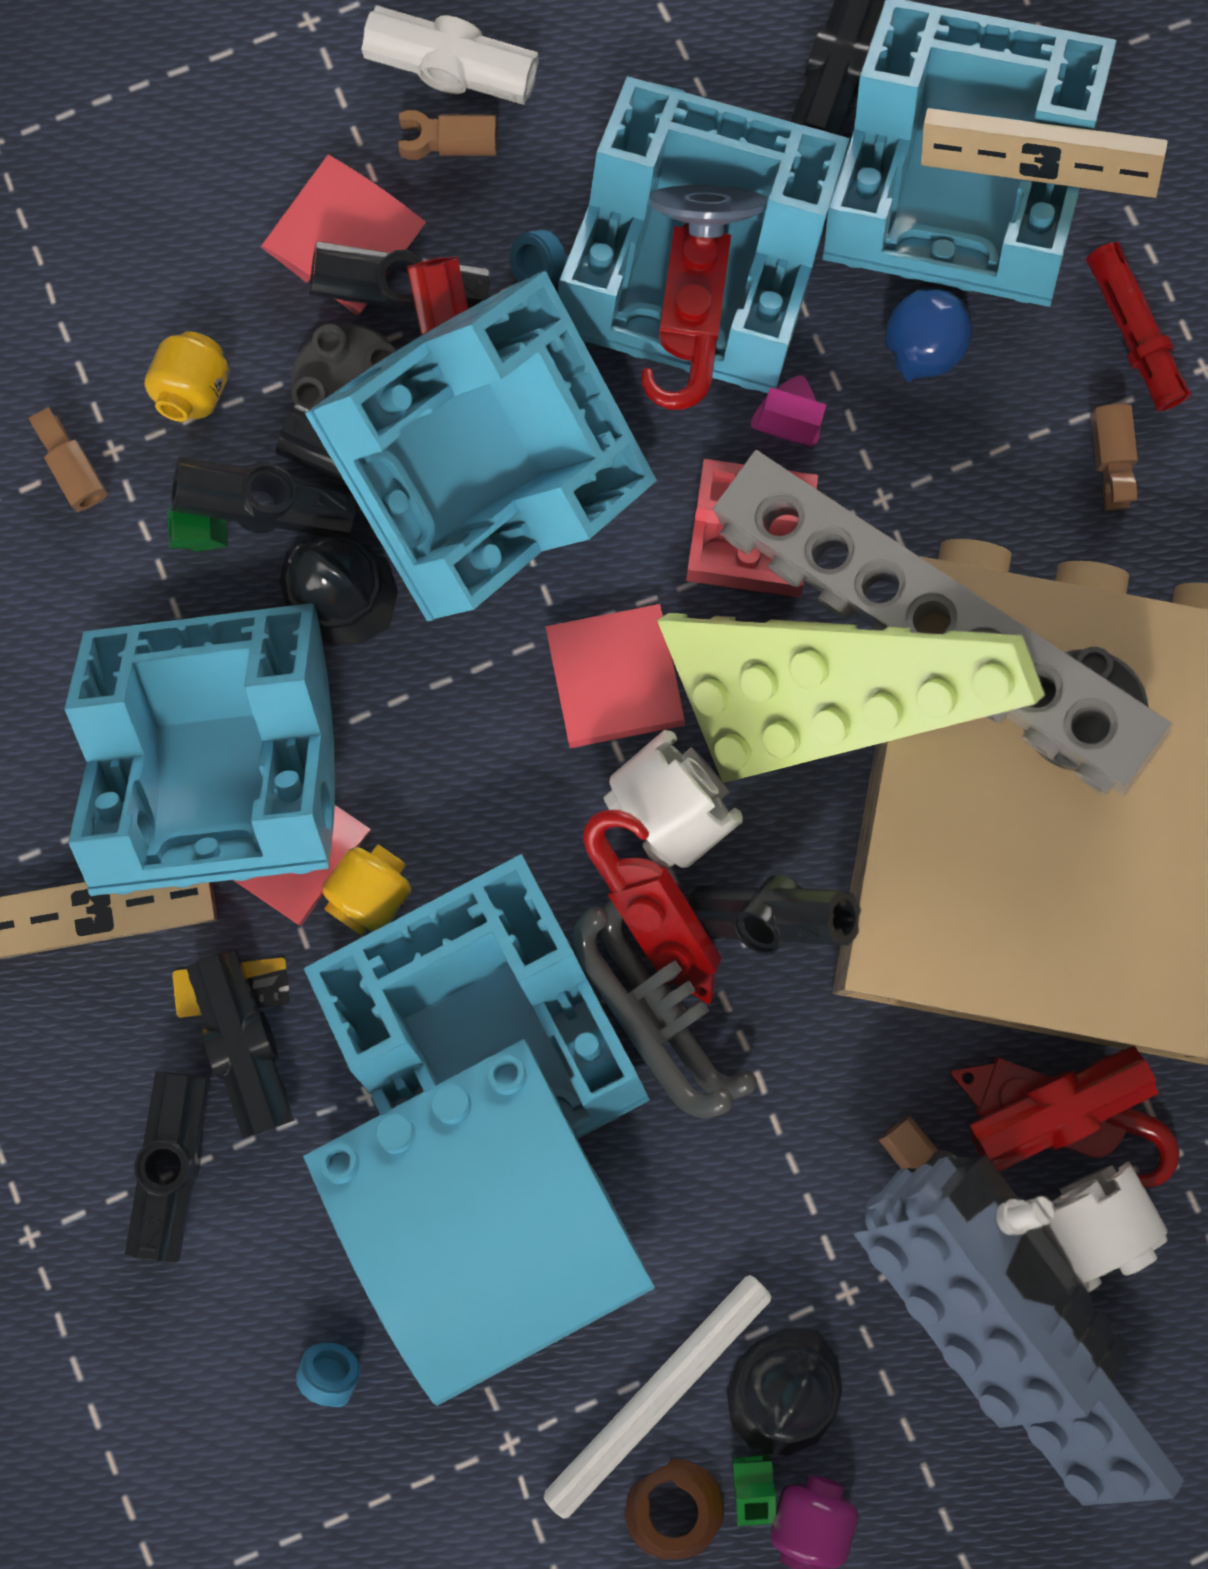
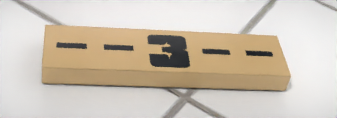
(1043, 152)
(72, 917)

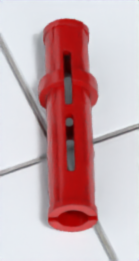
(1147, 345)

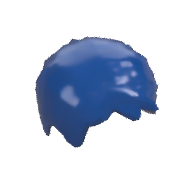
(928, 333)

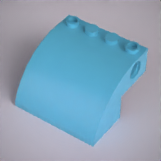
(949, 223)
(624, 245)
(483, 447)
(203, 750)
(467, 984)
(477, 1223)

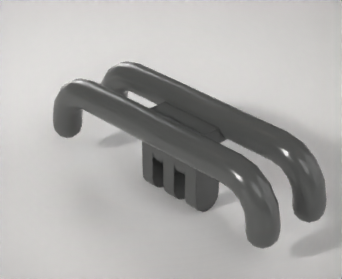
(654, 1015)

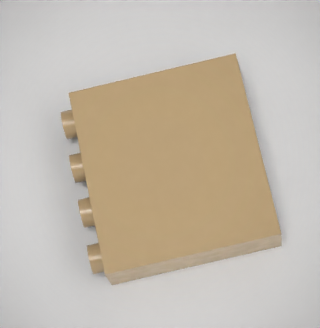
(1013, 882)

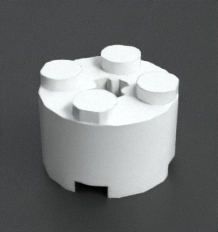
(675, 800)
(1105, 1225)

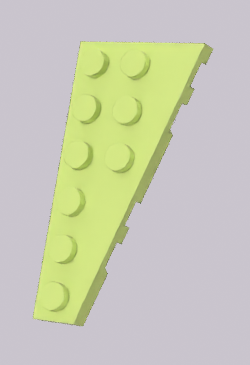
(824, 689)

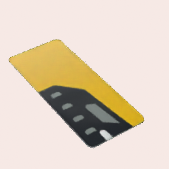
(266, 979)

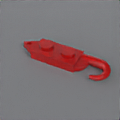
(691, 314)
(653, 906)
(1005, 1083)

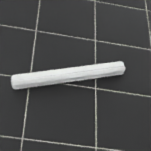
(657, 1397)

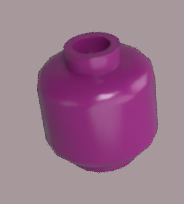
(814, 1525)

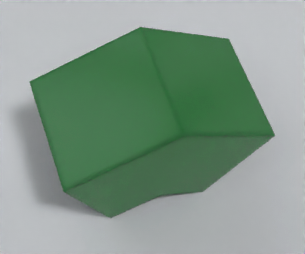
(195, 531)
(754, 1490)

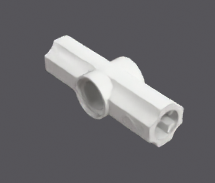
(450, 54)

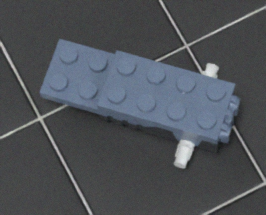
(1014, 1322)

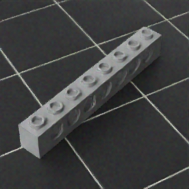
(769, 491)

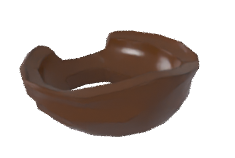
(710, 1506)

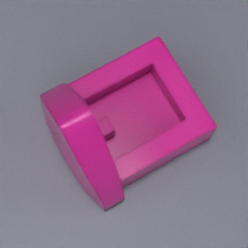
(791, 413)

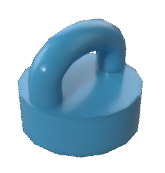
(537, 253)
(328, 1374)

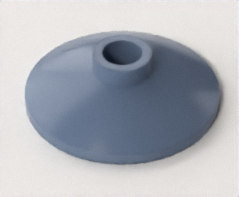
(707, 206)

